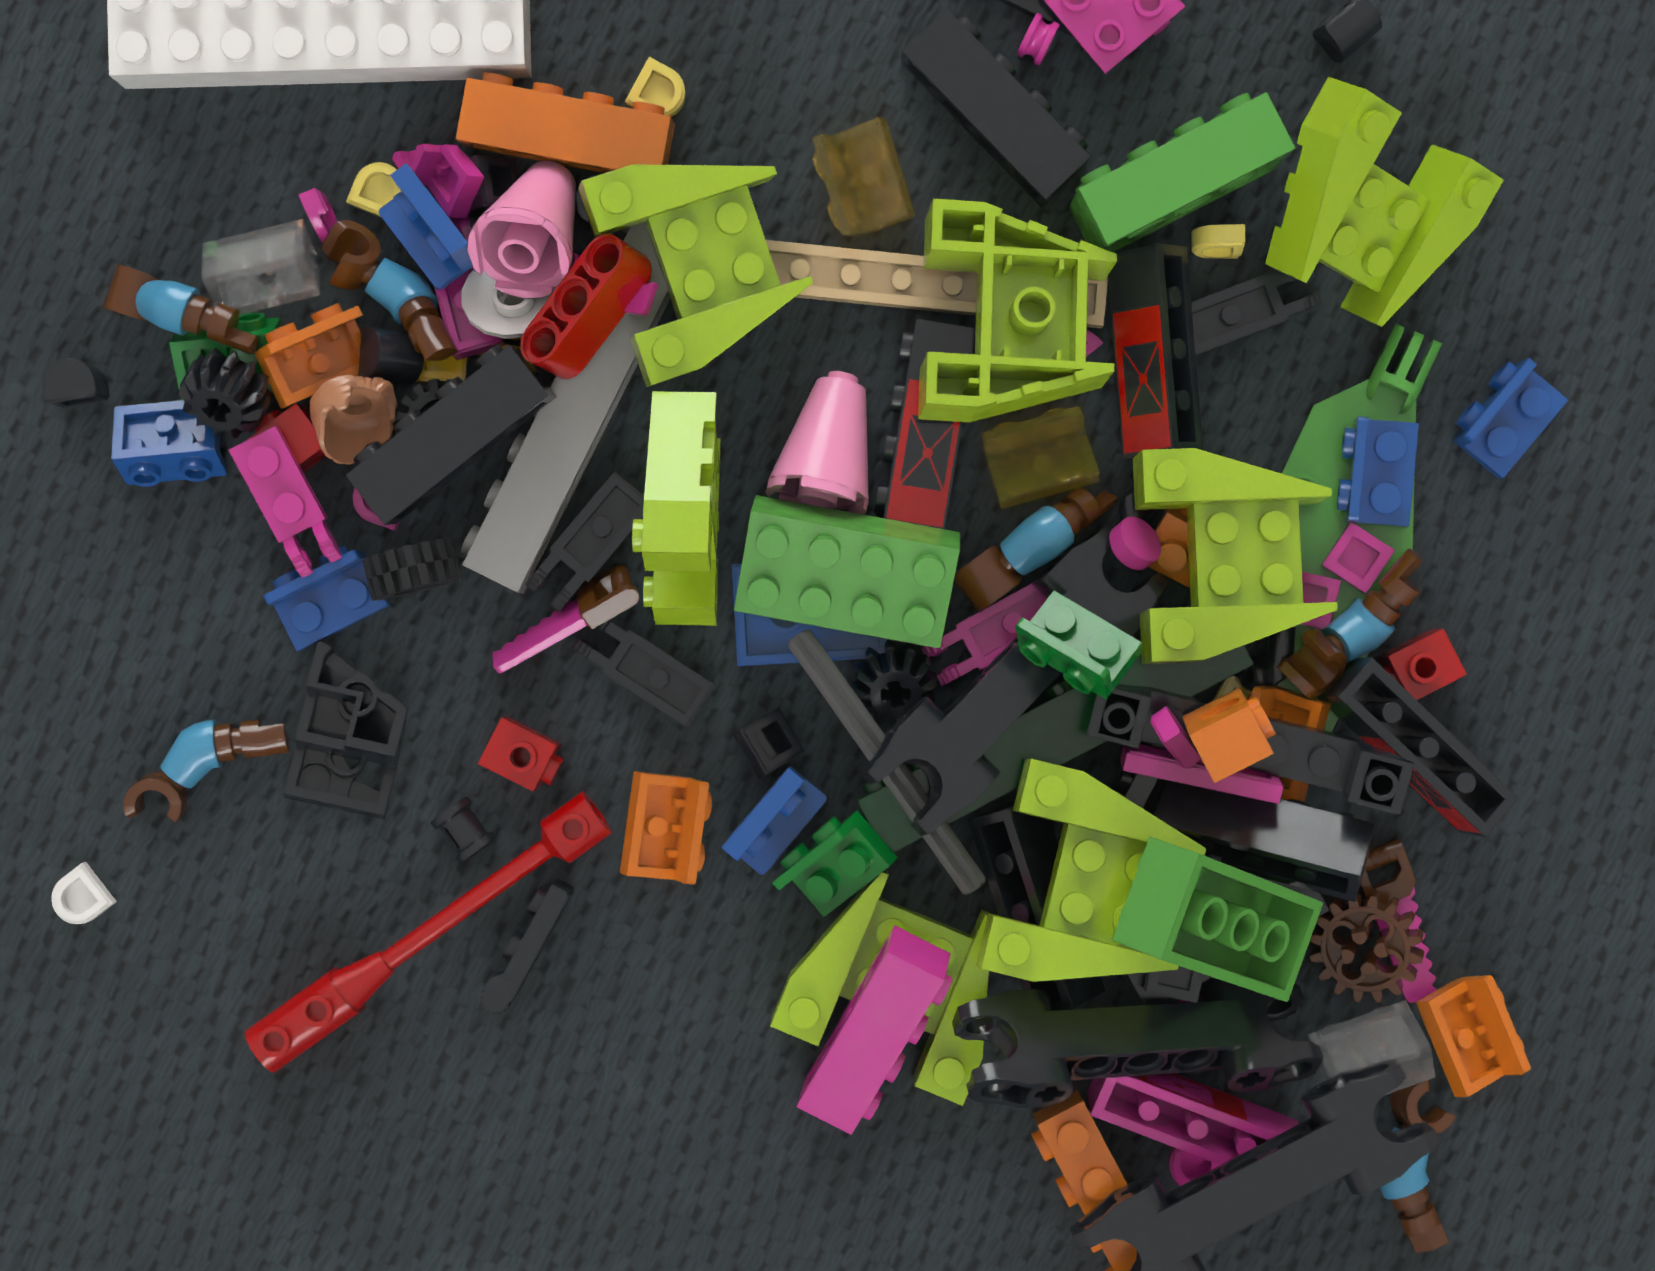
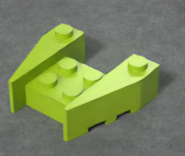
(1365, 219)
(706, 251)
(1026, 314)
(681, 510)
(1239, 549)
(1088, 882)
(844, 956)

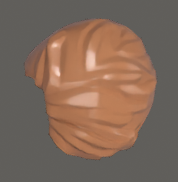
(352, 415)

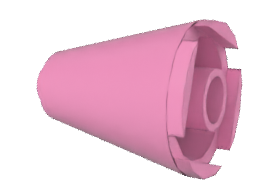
(528, 233)
(827, 449)

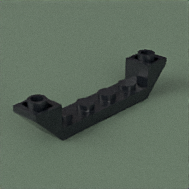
(1300, 752)

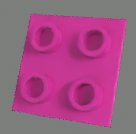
(1114, 27)

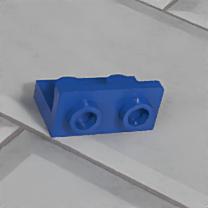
(426, 230)
(1509, 418)
(164, 444)
(1379, 472)
(325, 600)
(775, 821)

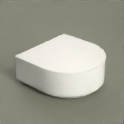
(81, 896)

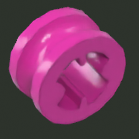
(1038, 39)

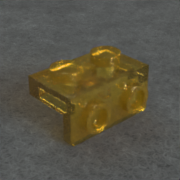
(863, 178)
(1039, 456)

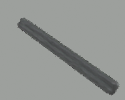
(869, 738)

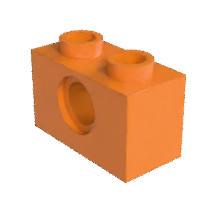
(1230, 734)

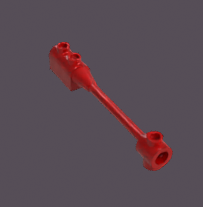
(336, 994)

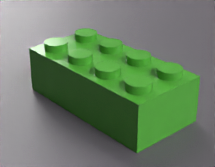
(1181, 175)
(847, 571)
(1217, 920)

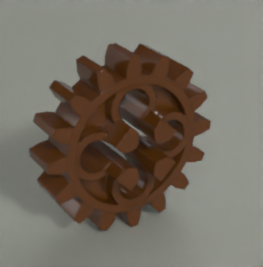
(1374, 974)

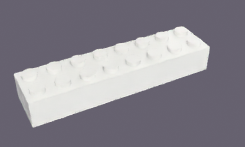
(314, 41)

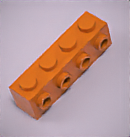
(560, 128)
(1086, 1164)

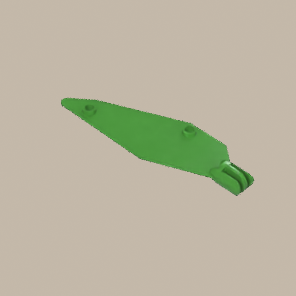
(1319, 461)

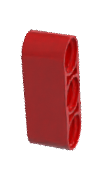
(585, 307)

